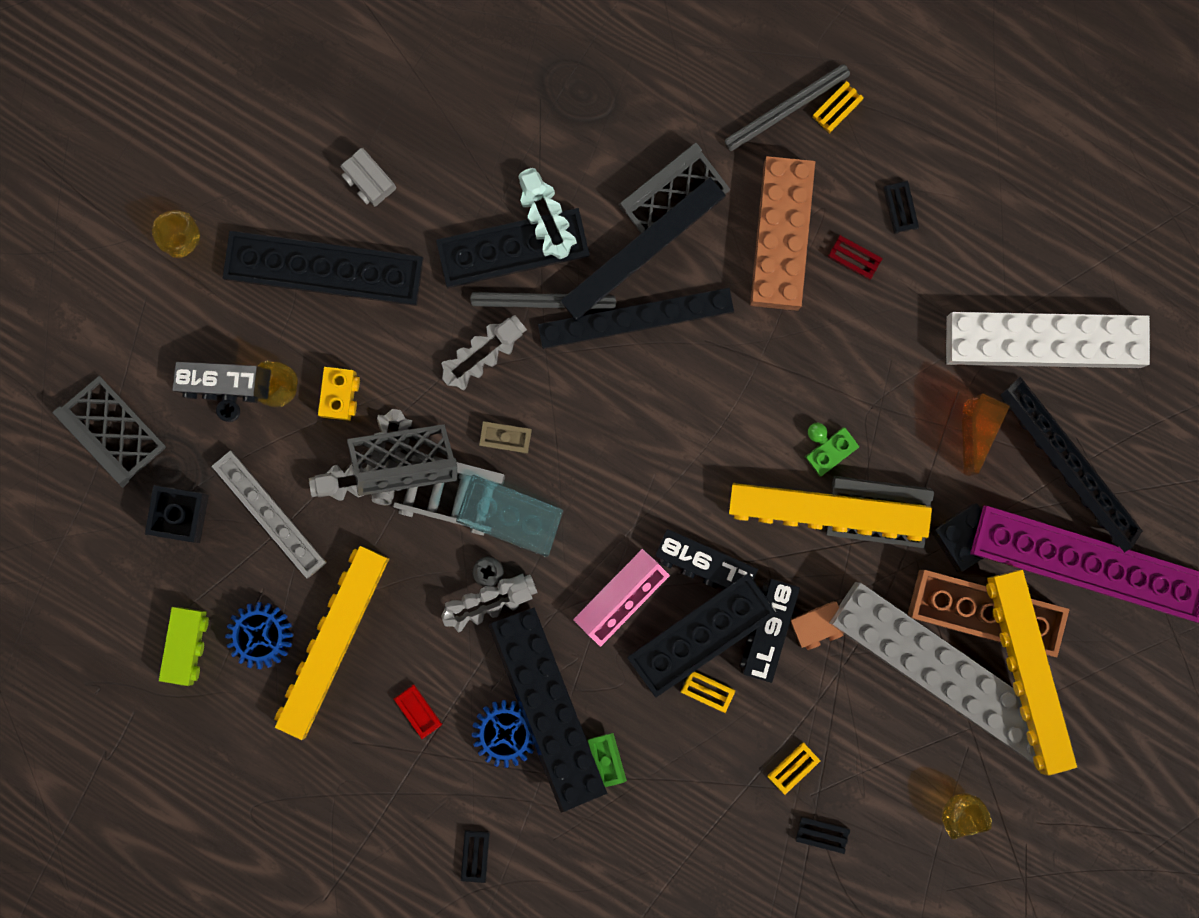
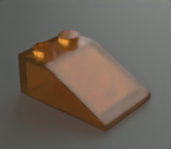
(979, 429)

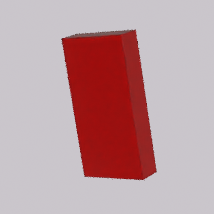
(418, 711)

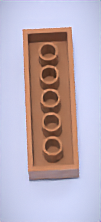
(782, 233)
(969, 610)

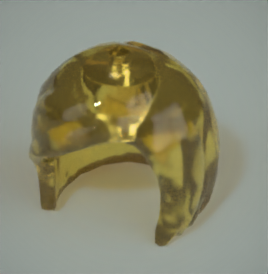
(176, 226)
(281, 377)
(965, 816)

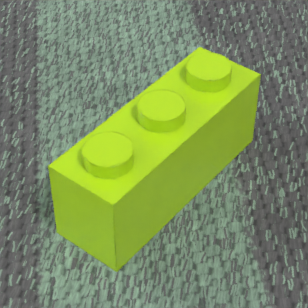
(183, 646)

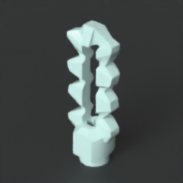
(534, 190)

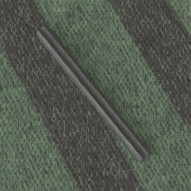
(787, 107)
(531, 300)

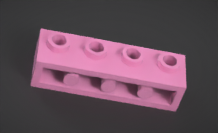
(623, 593)

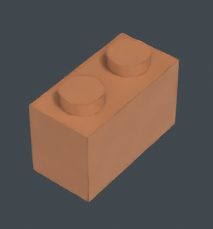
(814, 626)

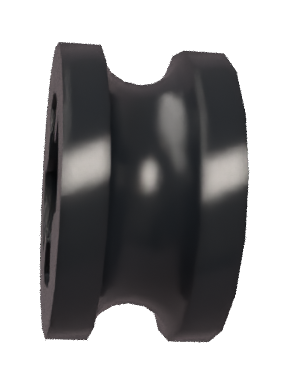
(234, 414)

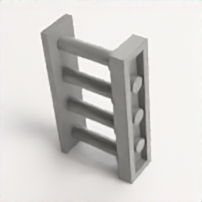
(465, 473)

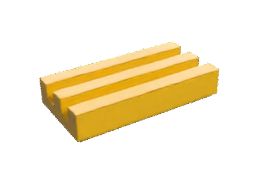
(852, 92)
(727, 700)
(799, 776)

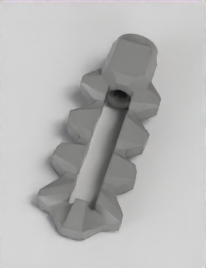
(506, 332)
(397, 417)
(328, 485)
(518, 589)

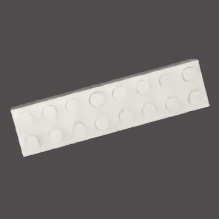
(1047, 340)

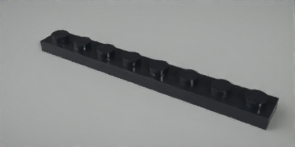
(636, 318)

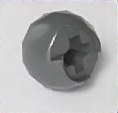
(478, 576)

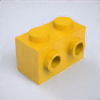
(338, 394)

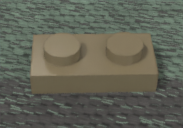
(505, 437)

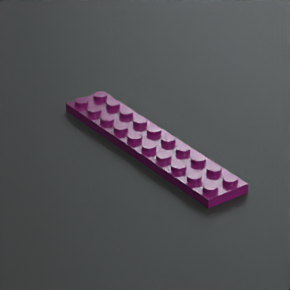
(1087, 563)

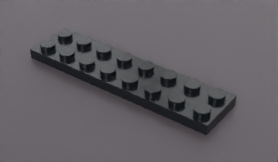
(323, 268)
(1072, 464)
(547, 709)

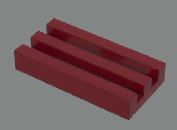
(842, 240)

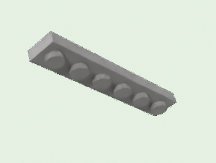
(269, 514)

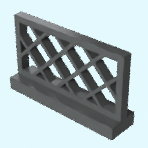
(664, 177)
(94, 446)
(405, 474)
(883, 490)

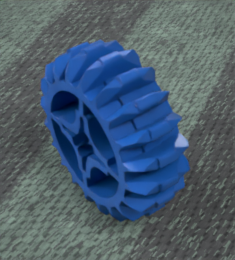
(246, 653)
(488, 746)

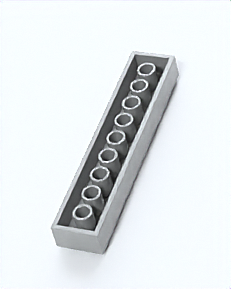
(934, 666)

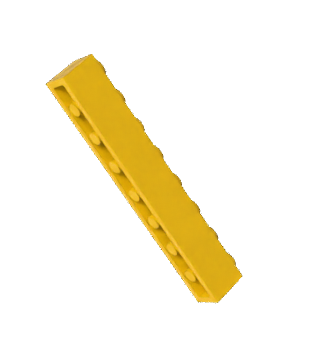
(830, 510)
(331, 643)
(1031, 673)

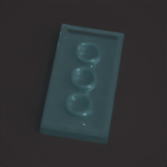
(509, 515)

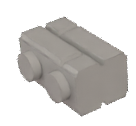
(368, 177)

